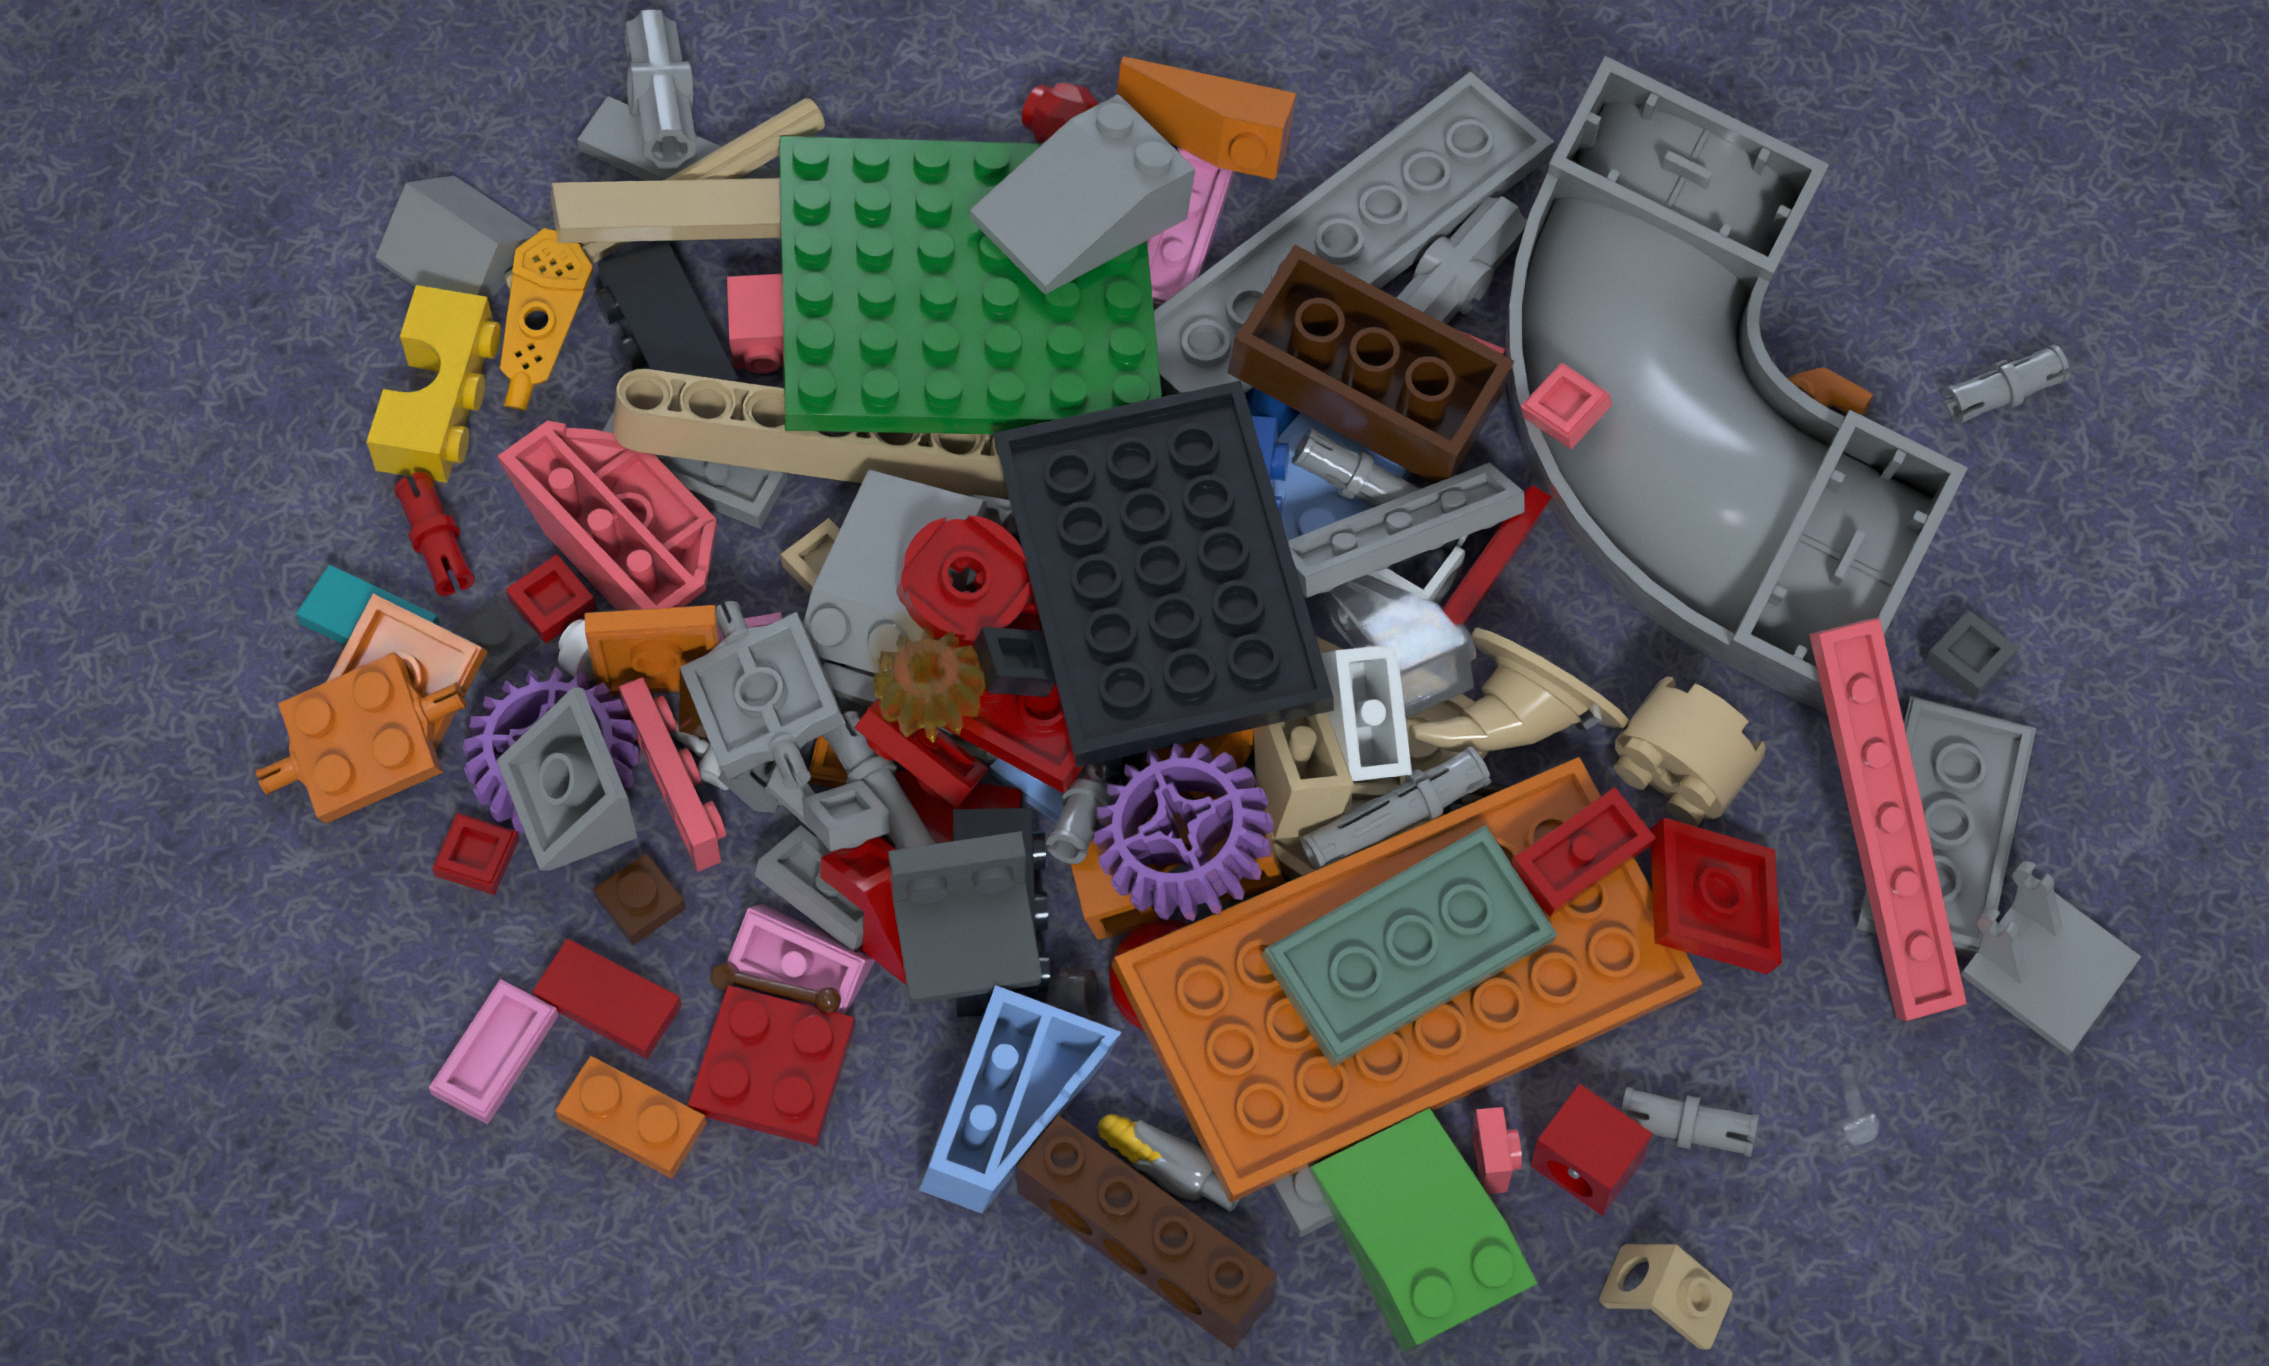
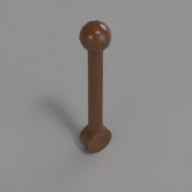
(726, 973)

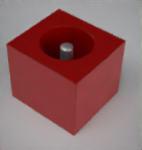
(1591, 1149)

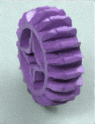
(521, 706)
(1159, 842)

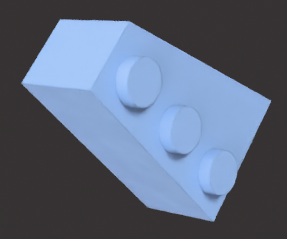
(1015, 1082)

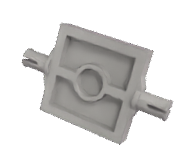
(762, 695)

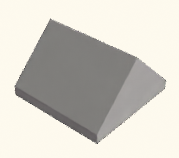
(451, 238)
(567, 786)

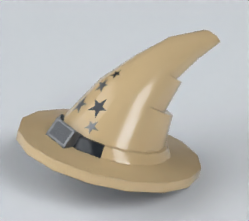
(1520, 703)

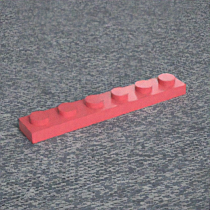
(1888, 819)

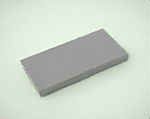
(1970, 794)

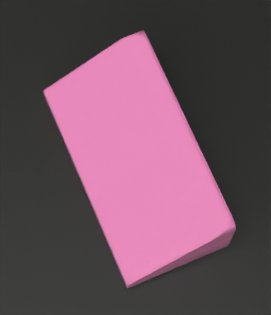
(798, 954)

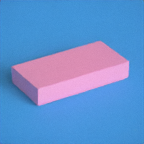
(493, 1051)

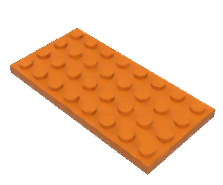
(1259, 1080)

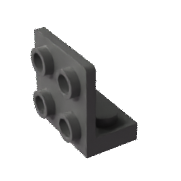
(964, 917)

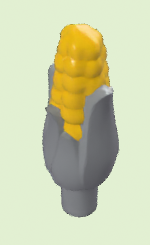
(1169, 1160)

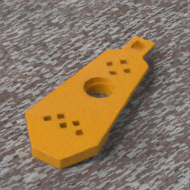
(542, 292)

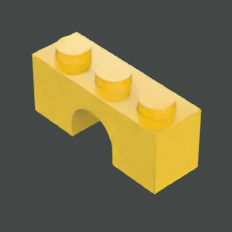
(427, 427)

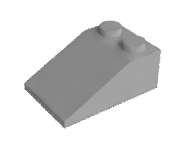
(1087, 196)
(855, 598)

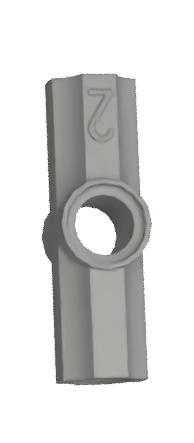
(660, 89)
(1464, 265)

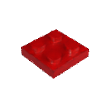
(1715, 896)
(772, 1065)

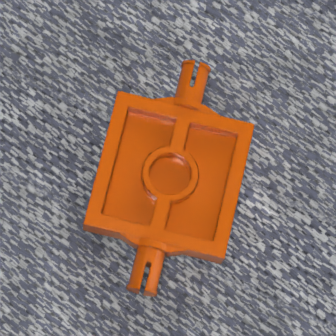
(360, 738)

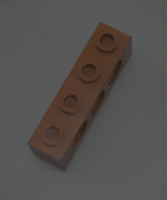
(1146, 1232)

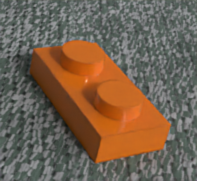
(631, 1117)

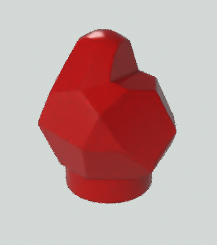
(1051, 108)

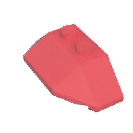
(614, 515)

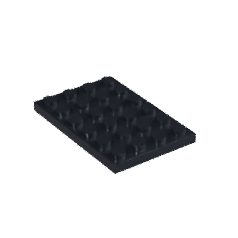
(1161, 574)

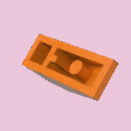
(1212, 116)

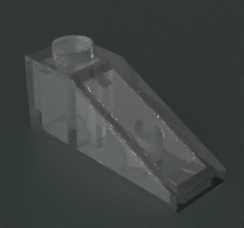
(1430, 648)

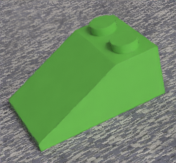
(1421, 1229)

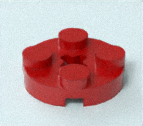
(958, 544)

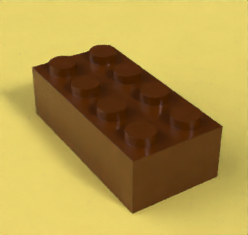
(1369, 366)

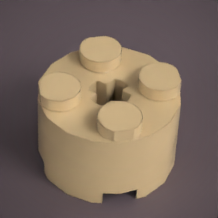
(1688, 751)

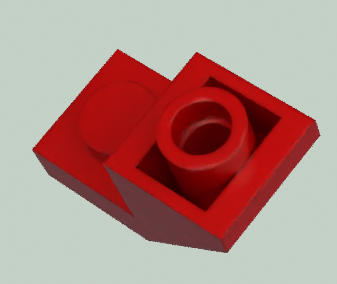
(863, 879)

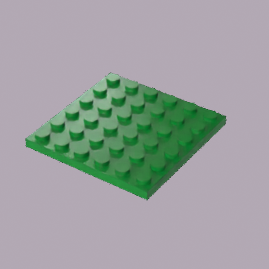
(919, 319)

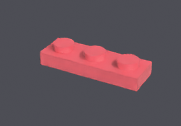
(674, 774)

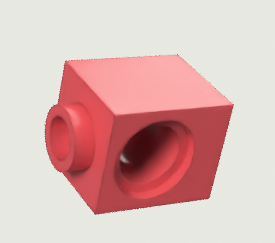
(755, 322)

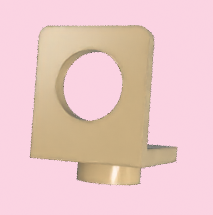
(1673, 1289)

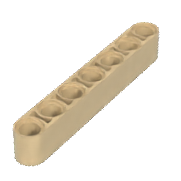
(746, 428)

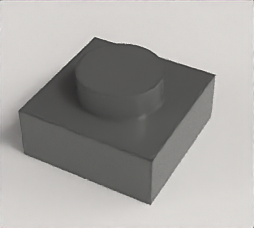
(1971, 654)

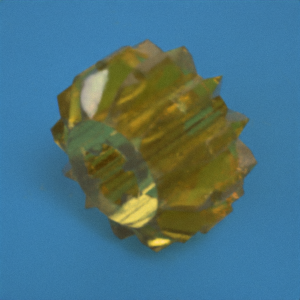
(929, 684)

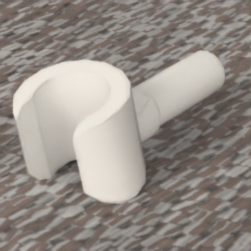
(708, 766)

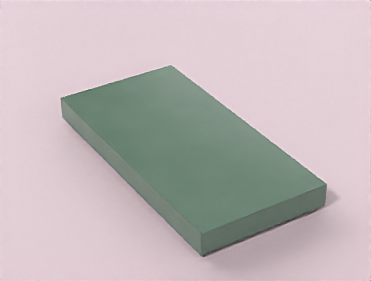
(1408, 946)

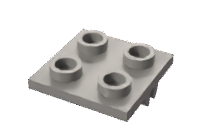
(2048, 962)

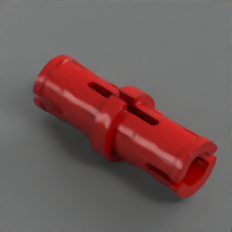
(434, 534)

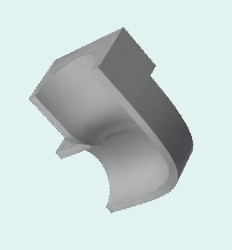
(1711, 477)

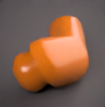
(1833, 390)

